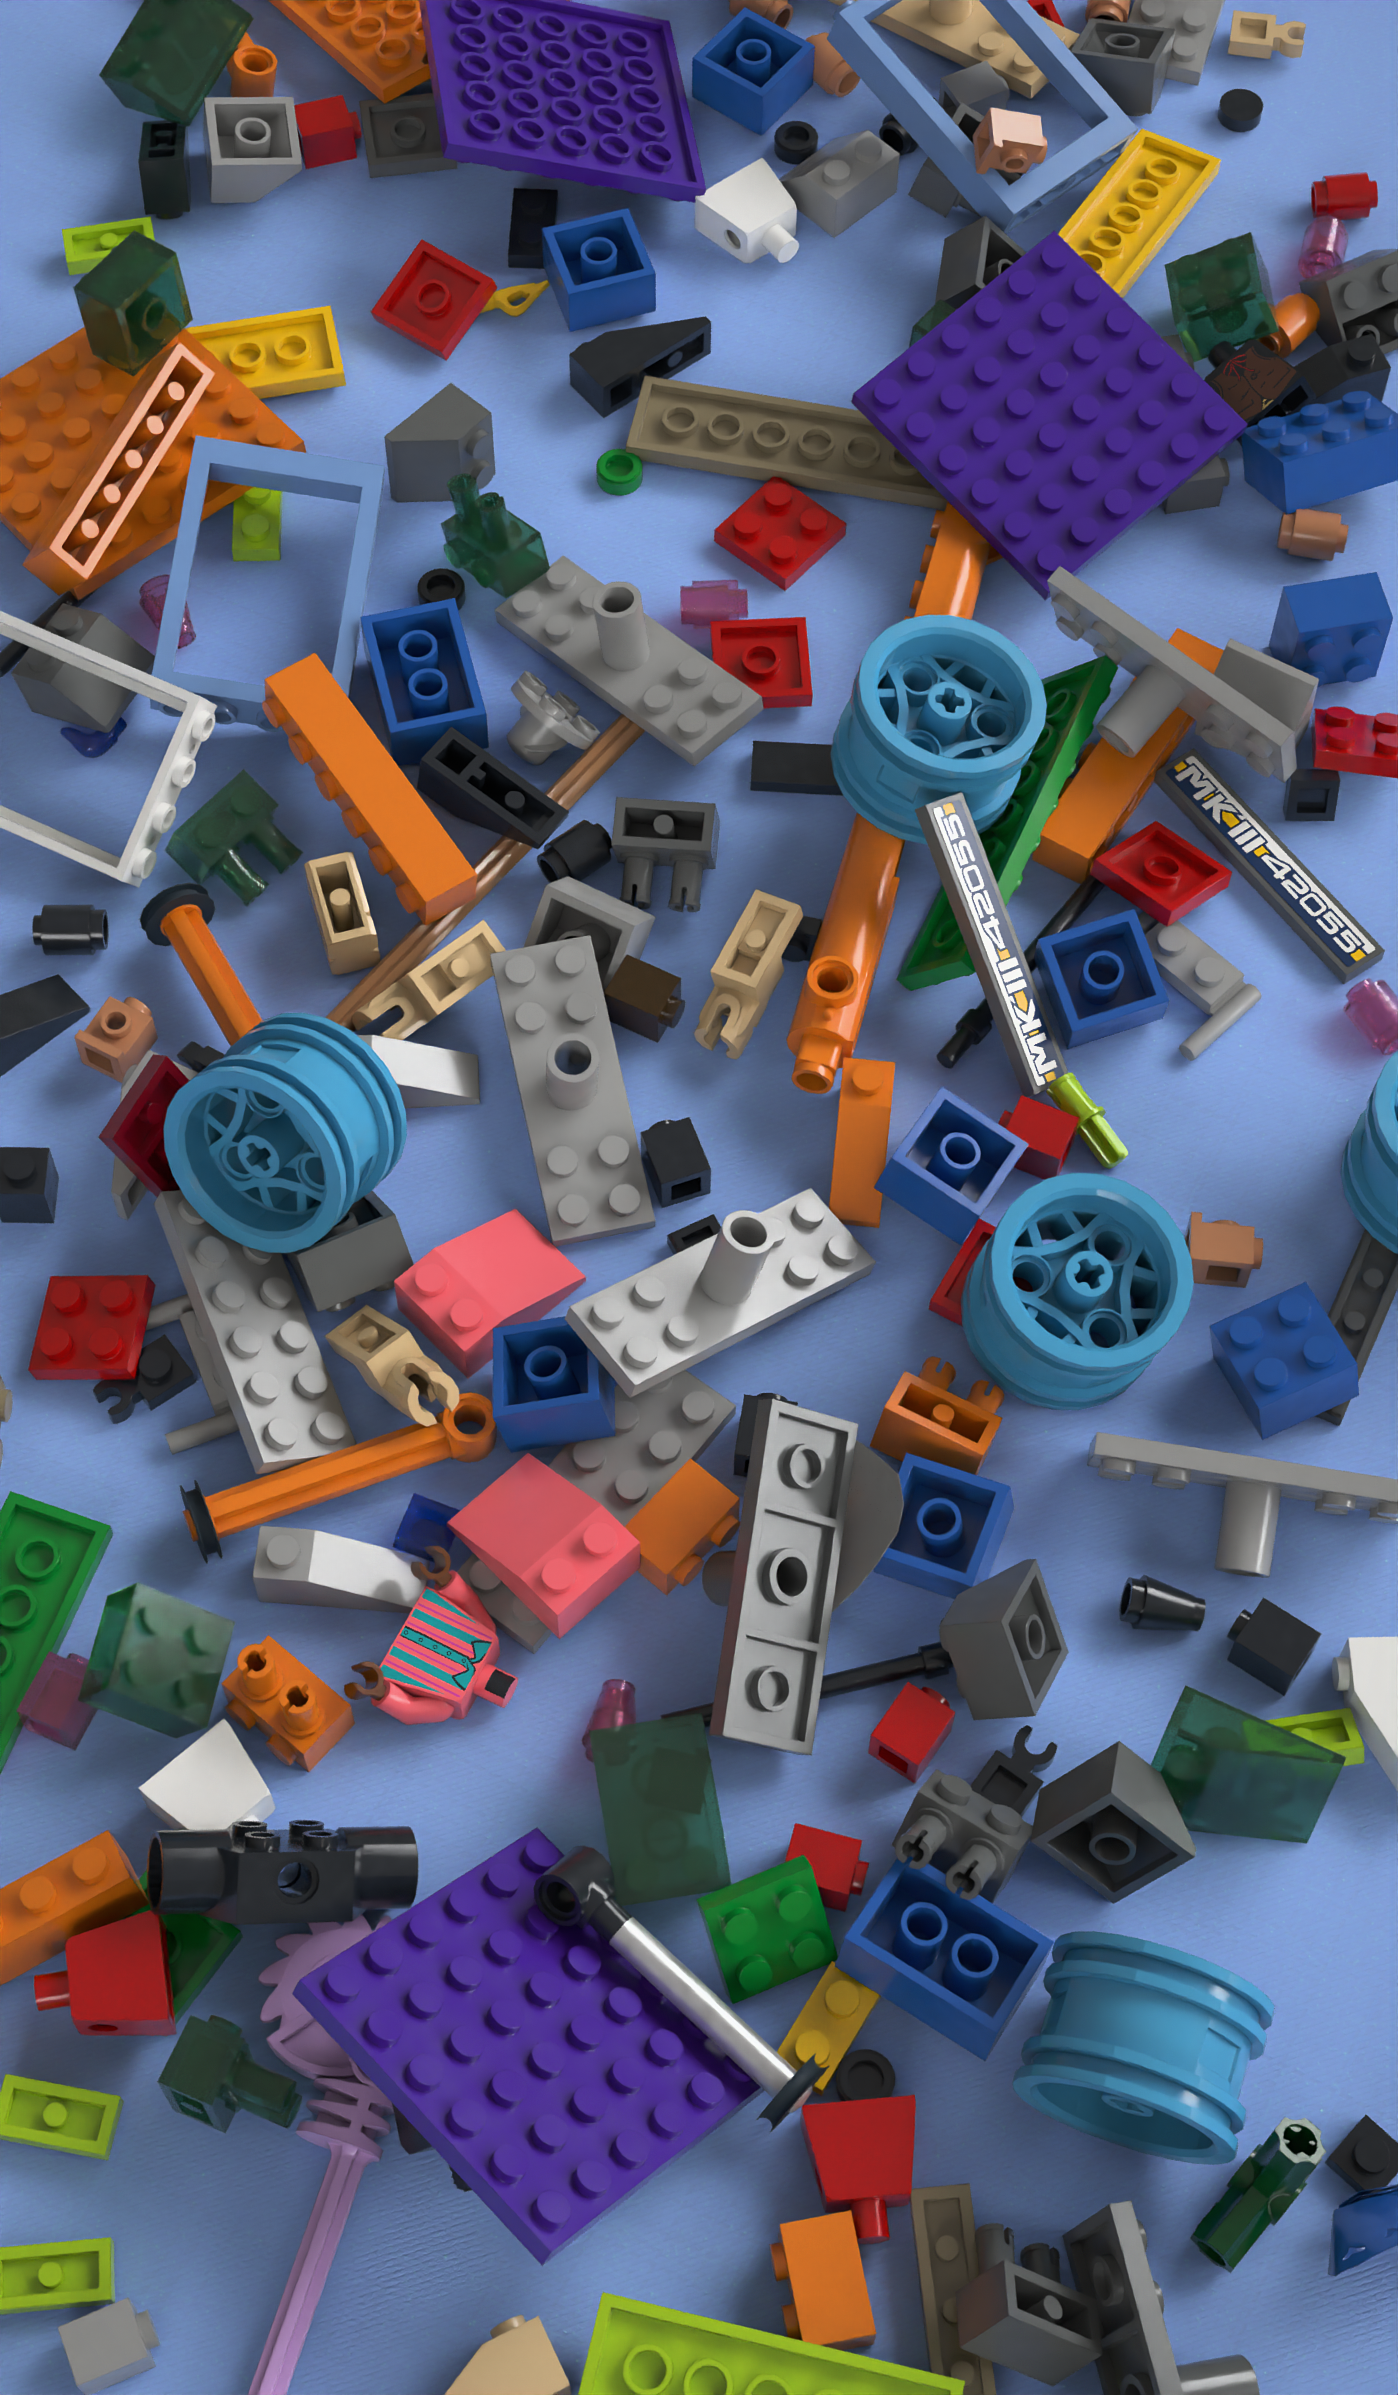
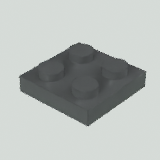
(402, 136)

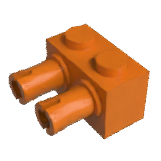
(937, 1424)
(286, 1704)

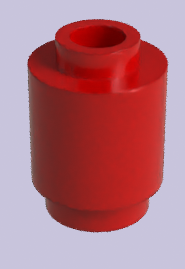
(1344, 196)

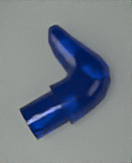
(93, 744)

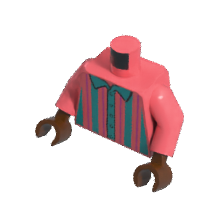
(439, 1655)

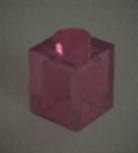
(52, 1701)

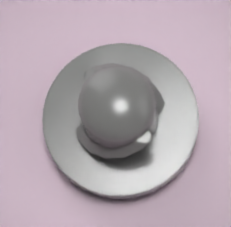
(546, 722)

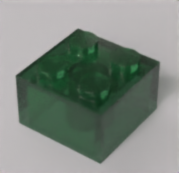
(1221, 296)
(133, 303)
(156, 1661)

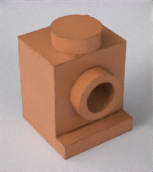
(1009, 141)
(117, 1037)
(1222, 1251)

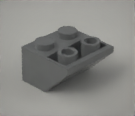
(1358, 299)

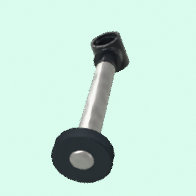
(583, 1893)

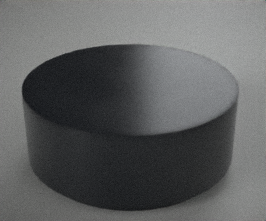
(1240, 110)
(795, 142)
(441, 585)
(864, 2076)

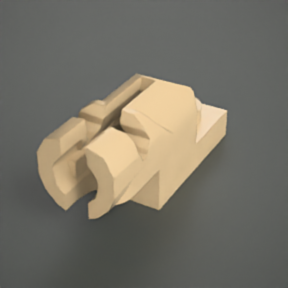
(747, 972)
(435, 983)
(393, 1364)

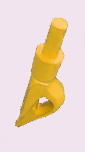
(504, 297)

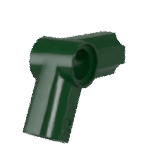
(1260, 2192)

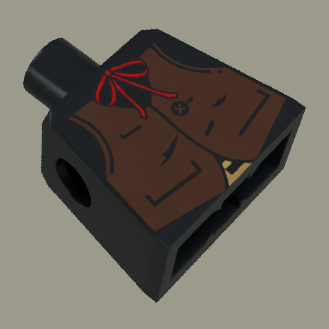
(1257, 382)

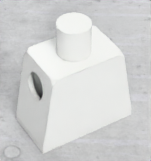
(749, 215)
(209, 1785)

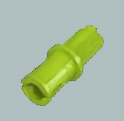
(1092, 1127)

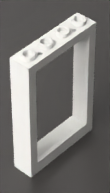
(173, 775)

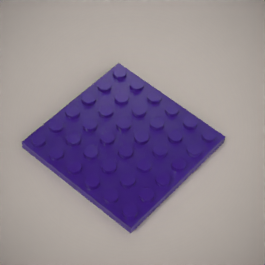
(562, 93)
(1049, 413)
(525, 2049)

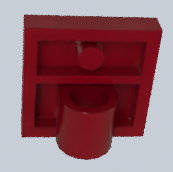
(138, 1123)

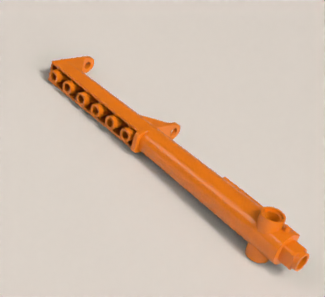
(866, 884)

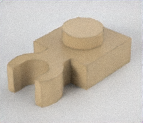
(1258, 35)

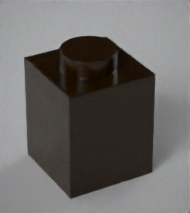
(644, 998)

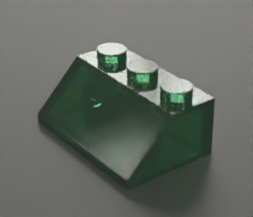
(174, 55)

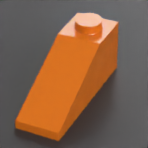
(861, 1141)

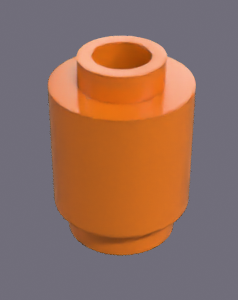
(1296, 320)

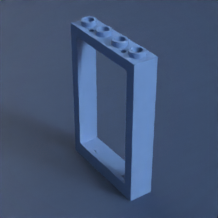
(947, 144)
(283, 472)

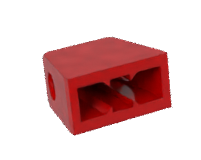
(115, 1980)
(862, 2158)

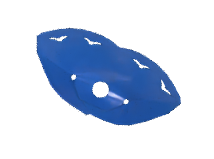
(1363, 2228)

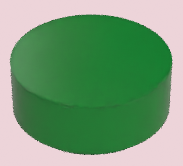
(619, 472)

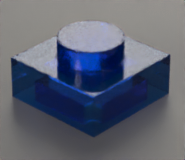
(425, 1526)

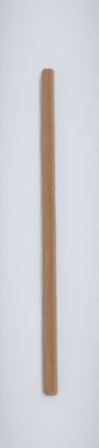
(490, 870)

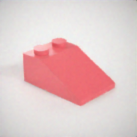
(484, 1282)
(548, 1542)

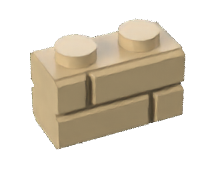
(342, 913)

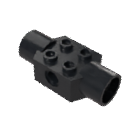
(240, 1882)

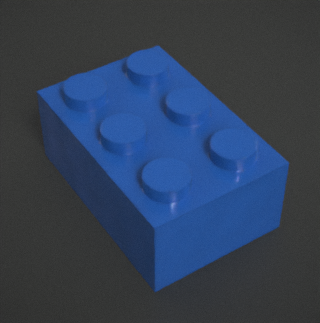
(1322, 452)
(423, 678)
(943, 1956)

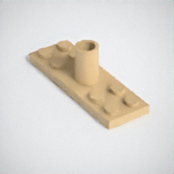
(968, 36)

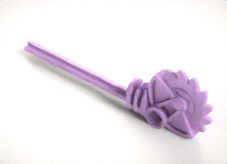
(344, 2124)

